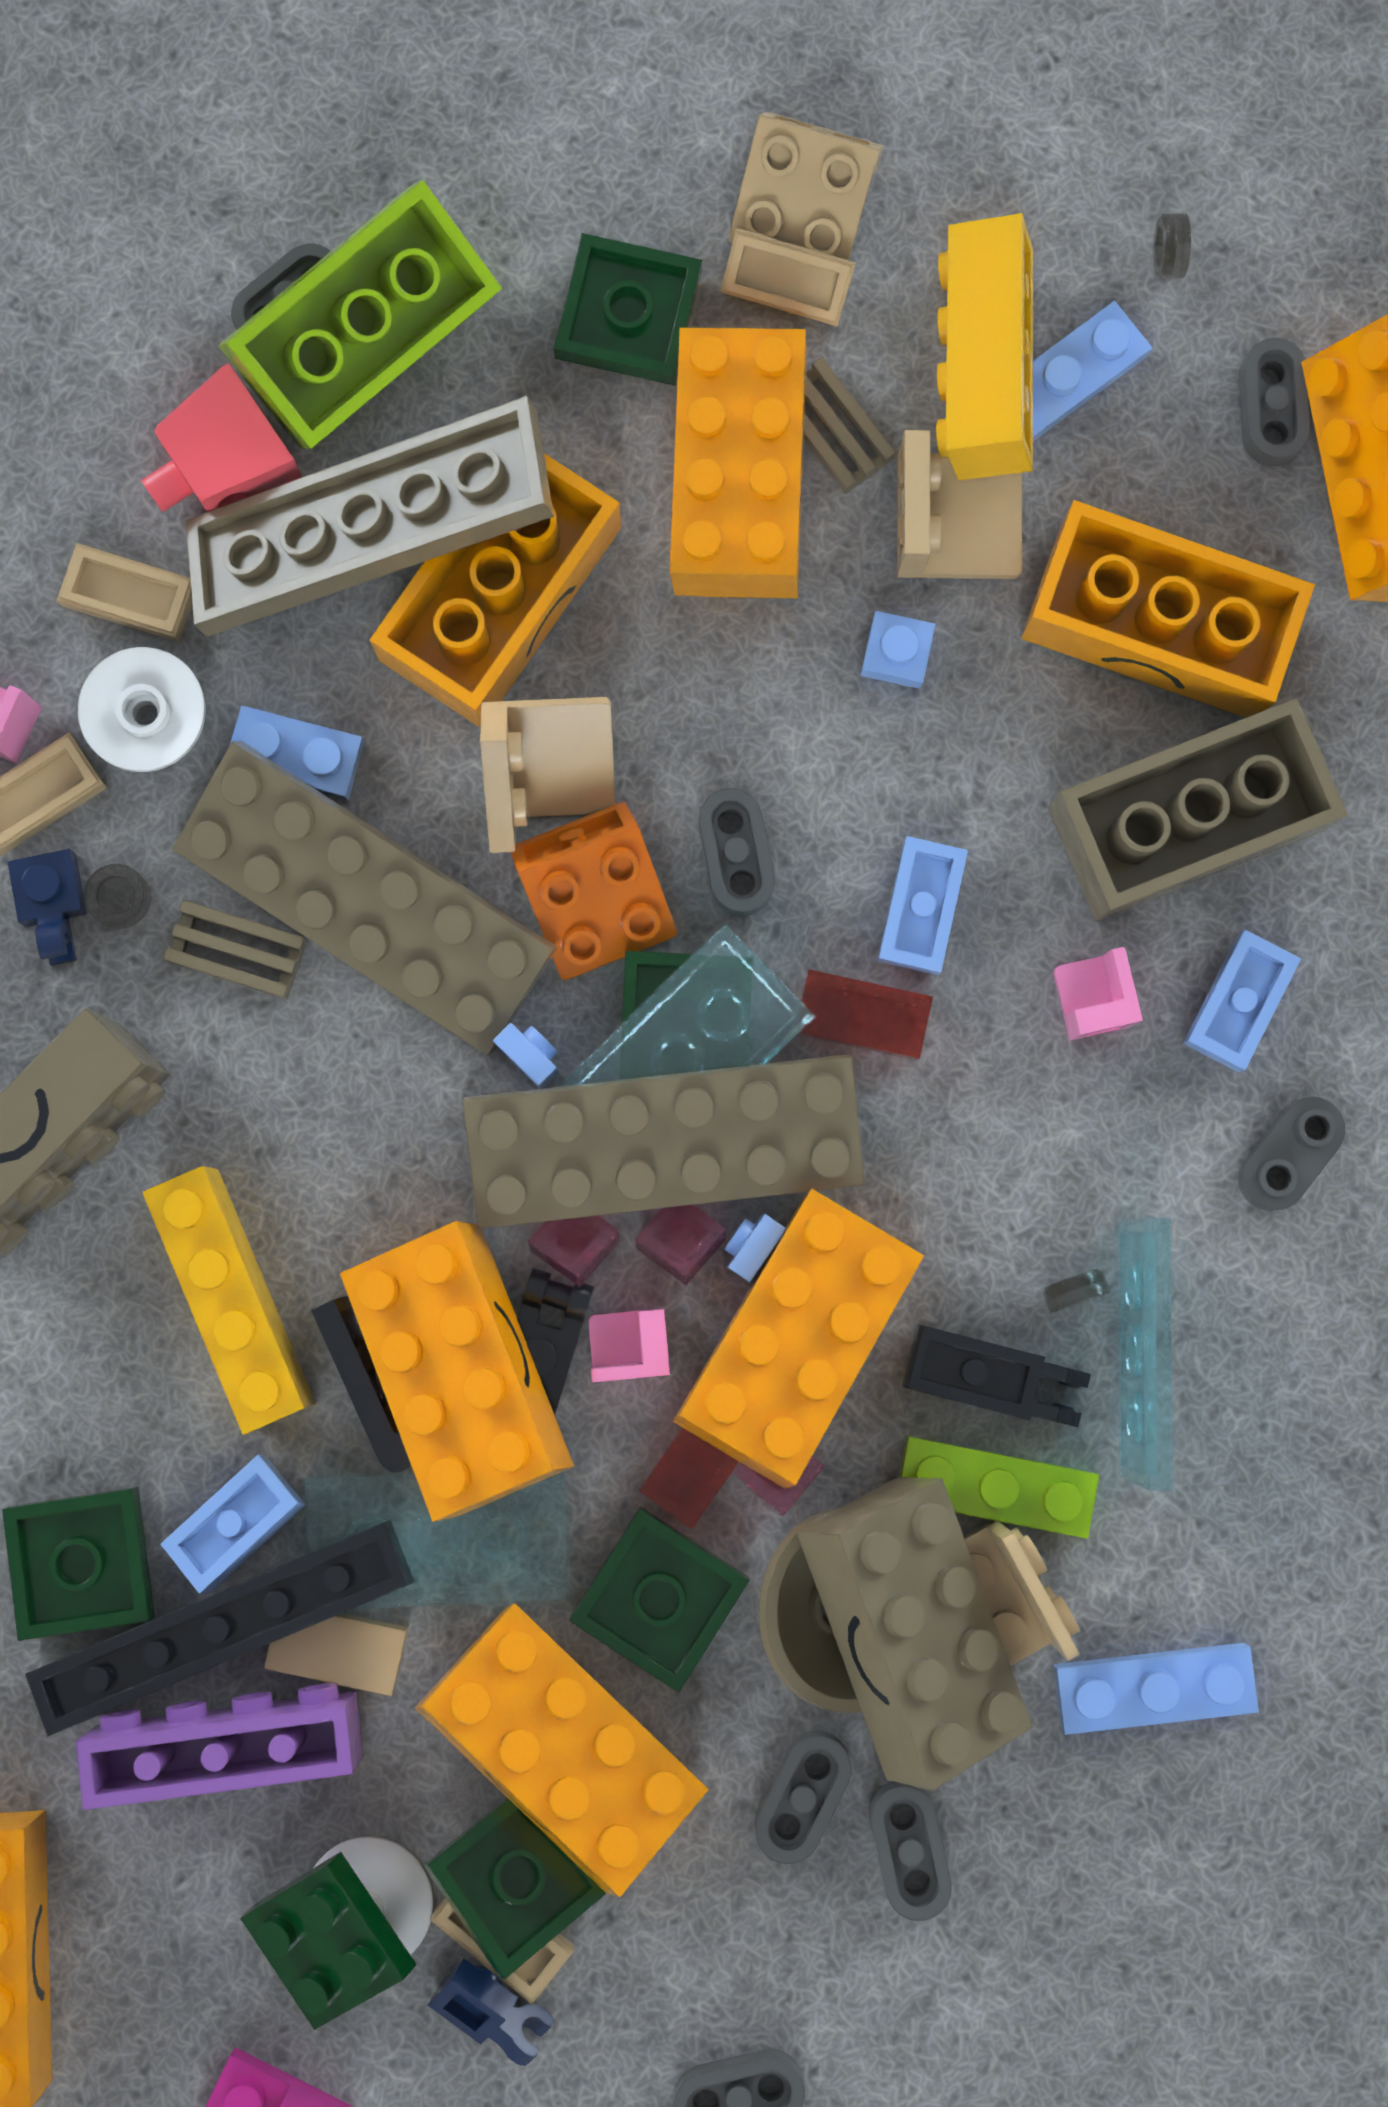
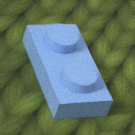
(311, 752)
(922, 905)
(1241, 1001)
(232, 1524)

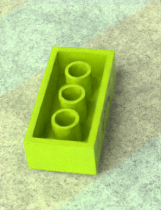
(361, 316)

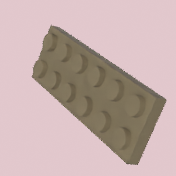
(368, 517)
(363, 897)
(664, 1141)

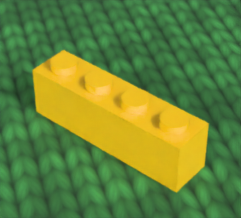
(987, 348)
(229, 1298)

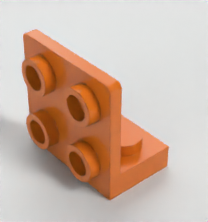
(594, 890)

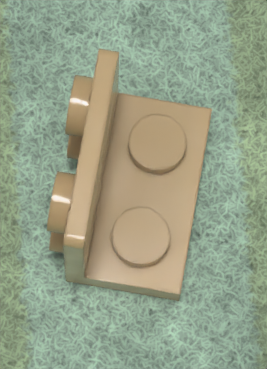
(805, 185)
(952, 523)
(544, 762)
(1020, 1605)

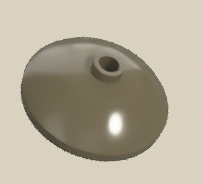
(796, 1633)

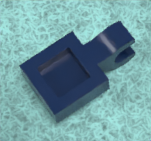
(46, 895)
(483, 2009)

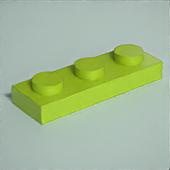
(1006, 1486)

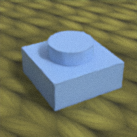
(898, 649)
(529, 1053)
(752, 1245)

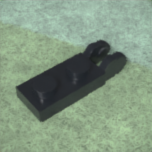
(987, 1375)

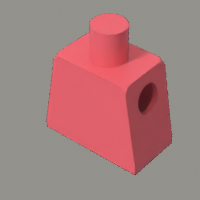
(219, 448)

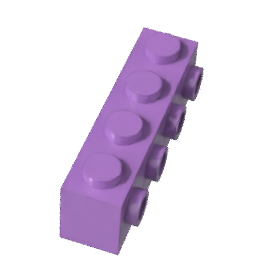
(219, 1748)

